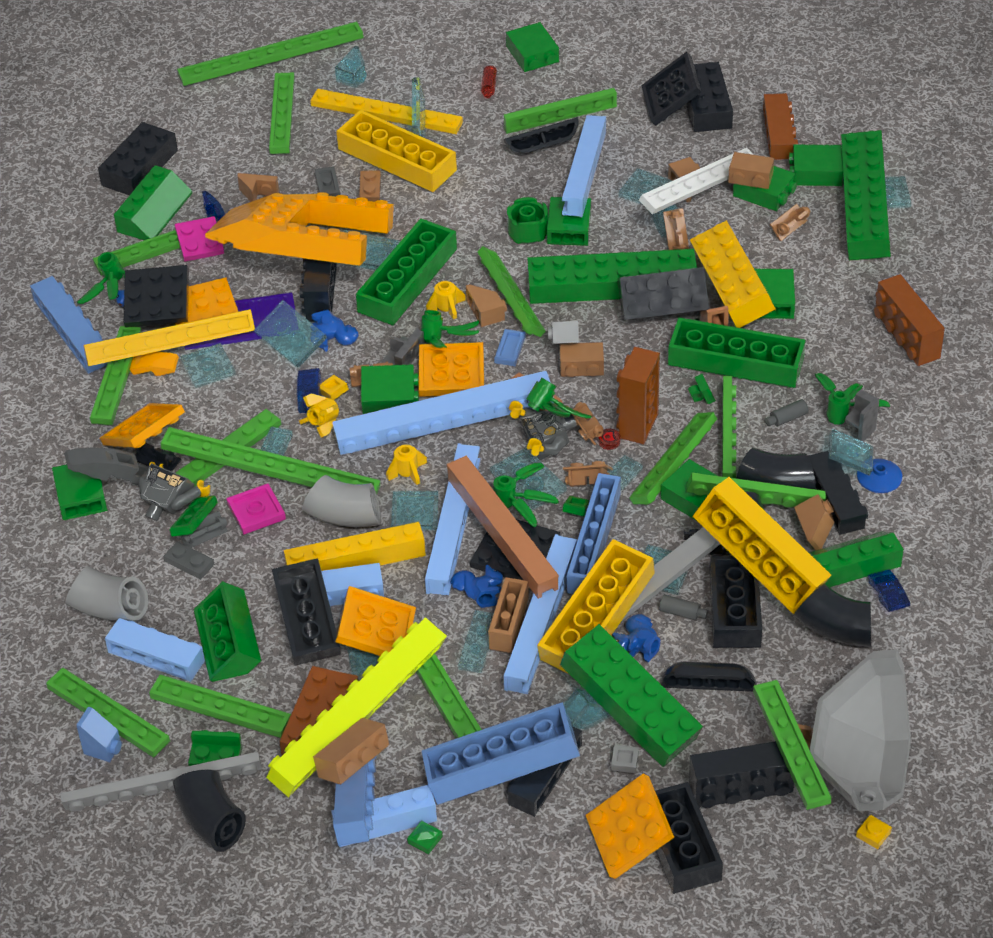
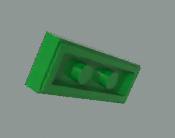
(193, 516)

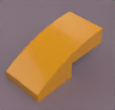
(158, 362)

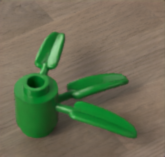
(112, 272)
(433, 325)
(542, 397)
(839, 401)
(505, 489)

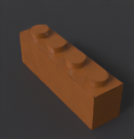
(779, 125)

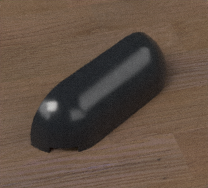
(542, 137)
(708, 676)

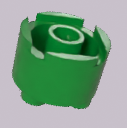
(527, 220)

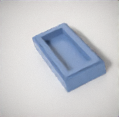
(509, 347)

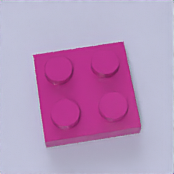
(193, 241)
(256, 508)

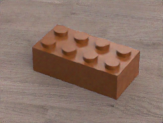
(909, 320)
(638, 394)
(316, 695)

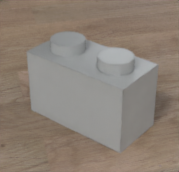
(563, 332)

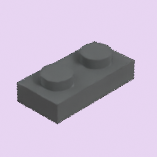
(327, 181)
(188, 560)

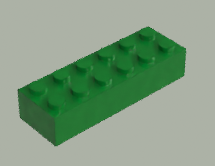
(406, 271)
(736, 352)
(631, 695)

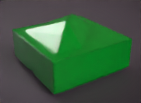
(576, 505)
(425, 837)

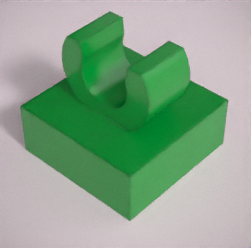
(701, 390)

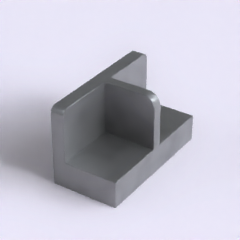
(405, 349)
(864, 414)

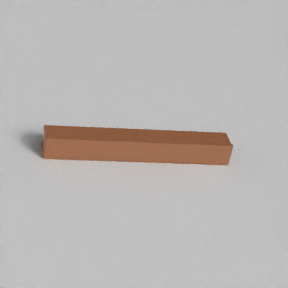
(502, 526)

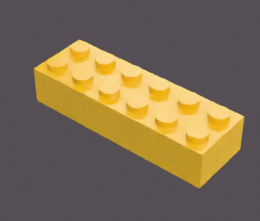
(396, 150)
(732, 274)
(760, 544)
(600, 599)

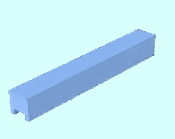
(584, 165)
(449, 532)
(538, 620)

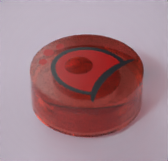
(610, 439)

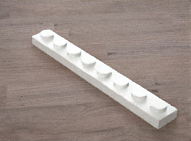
(688, 185)

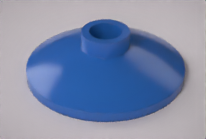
(884, 477)

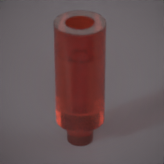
(489, 81)

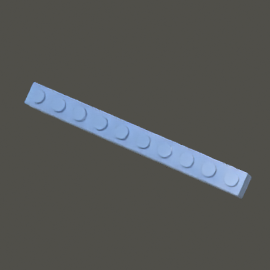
(433, 414)

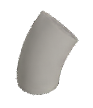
(343, 503)
(108, 596)

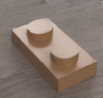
(370, 185)

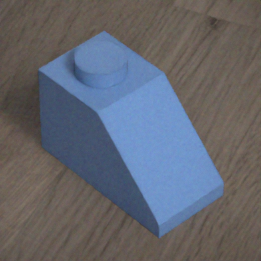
(98, 736)

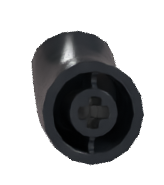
(777, 469)
(837, 617)
(209, 808)

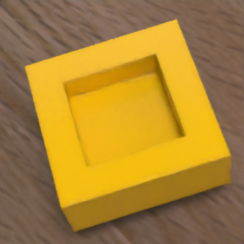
(333, 387)
(873, 831)

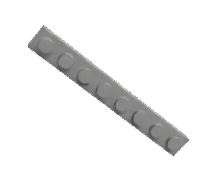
(152, 783)

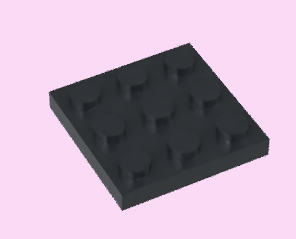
(671, 88)
(156, 296)
(490, 554)

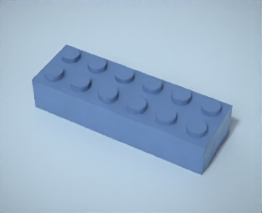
(500, 753)

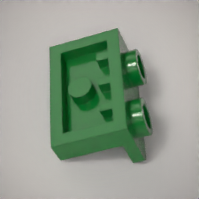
(213, 746)

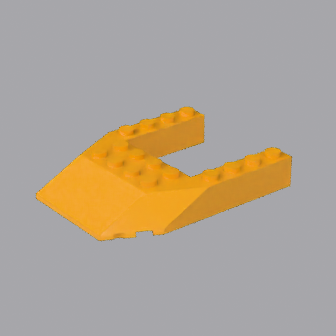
(280, 221)

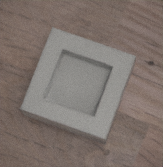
(625, 759)

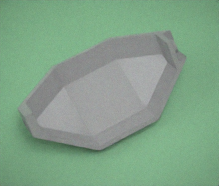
(865, 733)

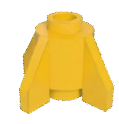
(445, 298)
(321, 413)
(406, 463)

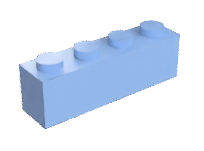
(362, 577)
(155, 649)
(401, 811)

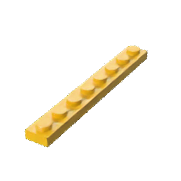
(384, 110)
(168, 337)

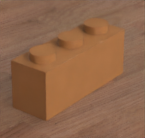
(508, 615)
(351, 750)

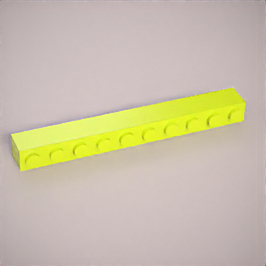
(360, 702)

